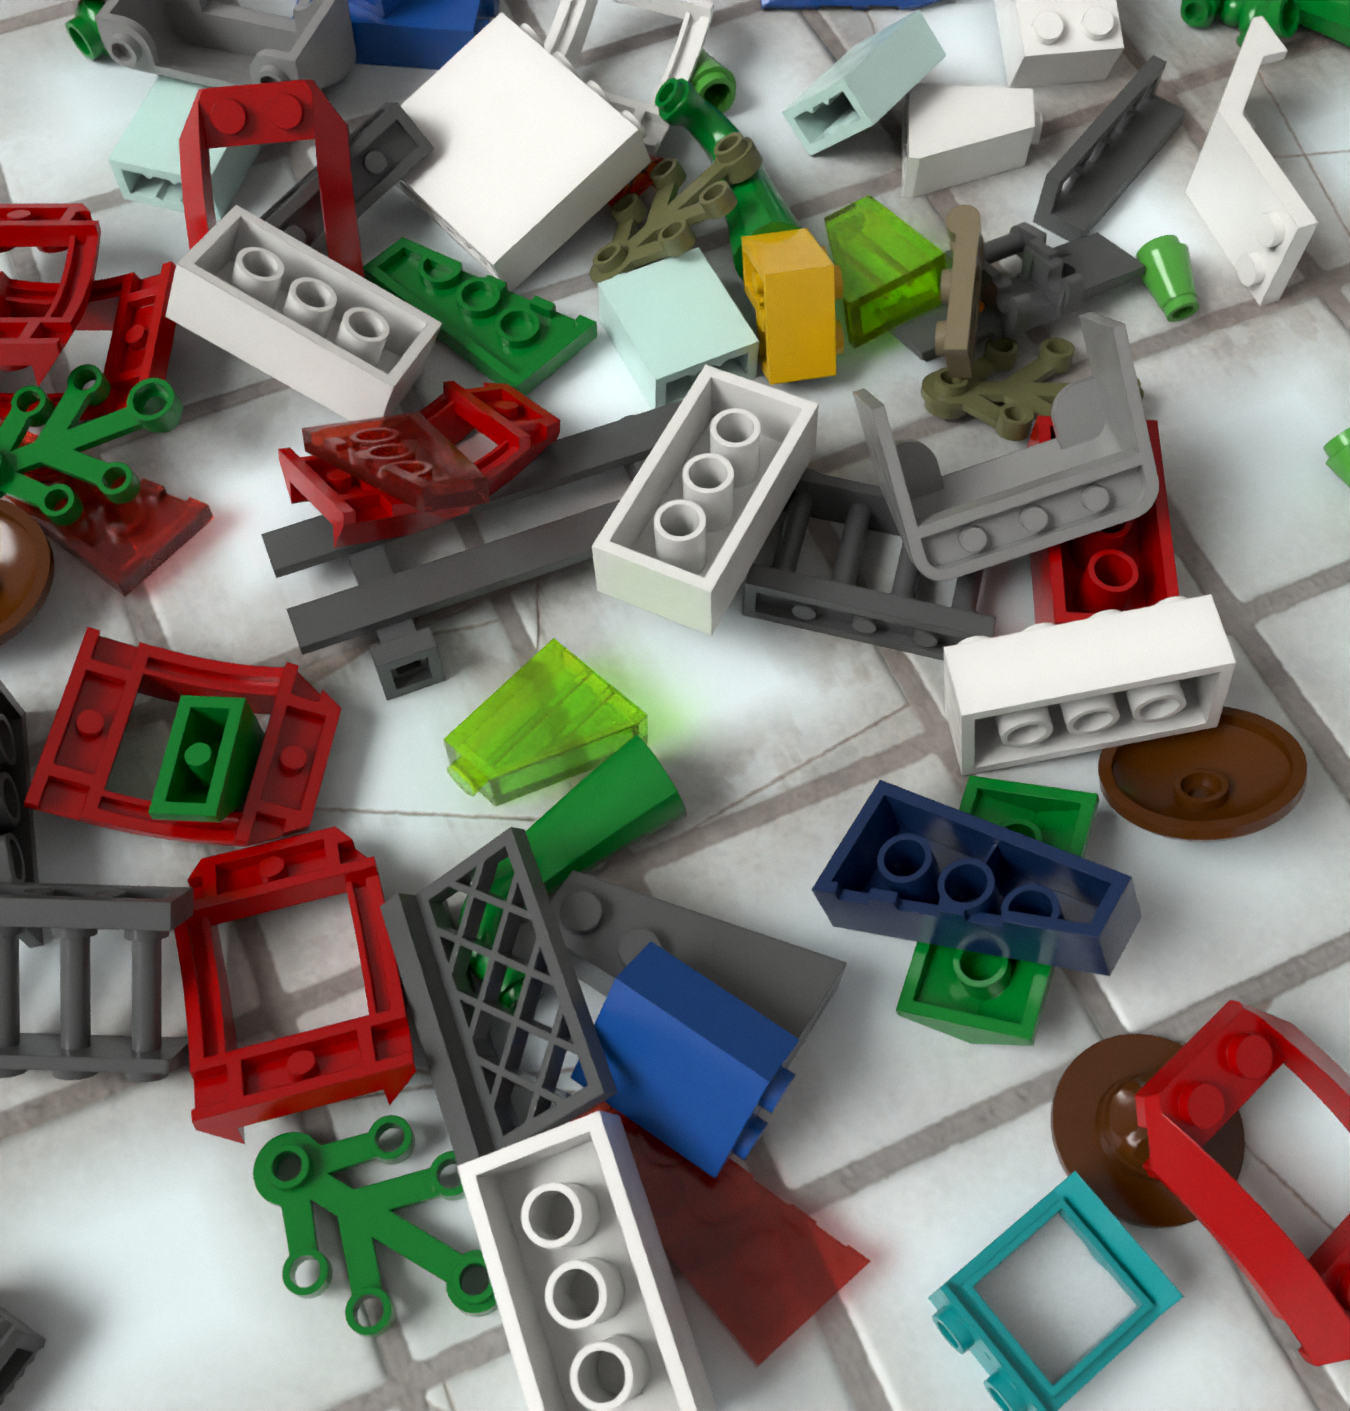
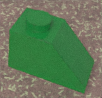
(207, 760)

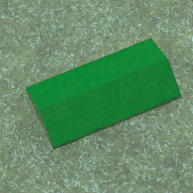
(984, 994)

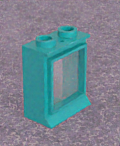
(1052, 1299)

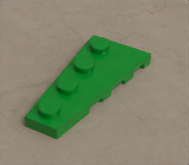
(481, 320)

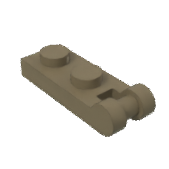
(961, 291)

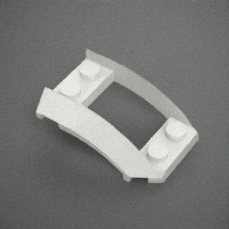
(571, 29)

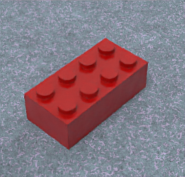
(1110, 568)

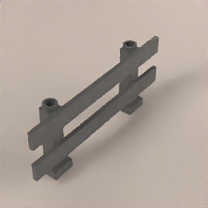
(389, 600)

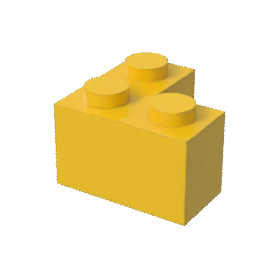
(794, 302)

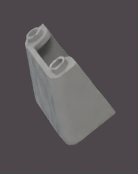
(230, 43)

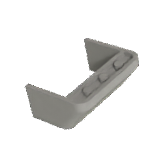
(1033, 498)

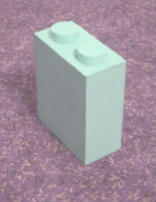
(864, 83)
(149, 155)
(672, 323)

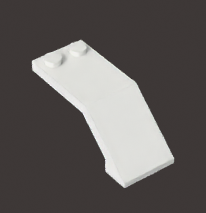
(1243, 188)

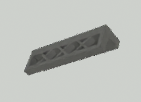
(380, 155)
(1108, 156)

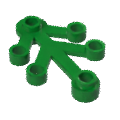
(62, 441)
(364, 1216)

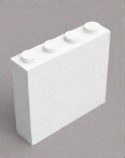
(517, 150)

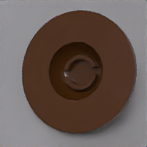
(1100, 1135)

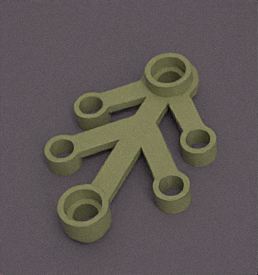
(672, 215)
(1022, 392)

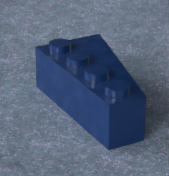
(974, 887)

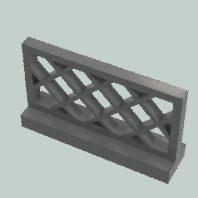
(456, 1020)

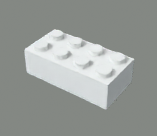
(1058, 40)
(301, 317)
(706, 499)
(1087, 684)
(583, 1274)

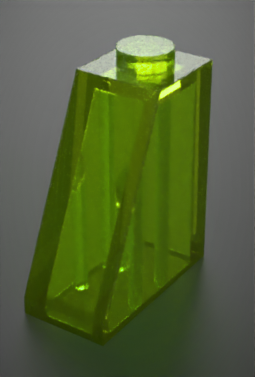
(884, 267)
(541, 728)

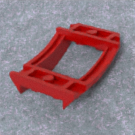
(271, 115)
(52, 230)
(119, 304)
(370, 515)
(96, 713)
(308, 1067)
(1189, 1105)

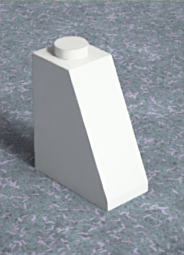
(964, 134)

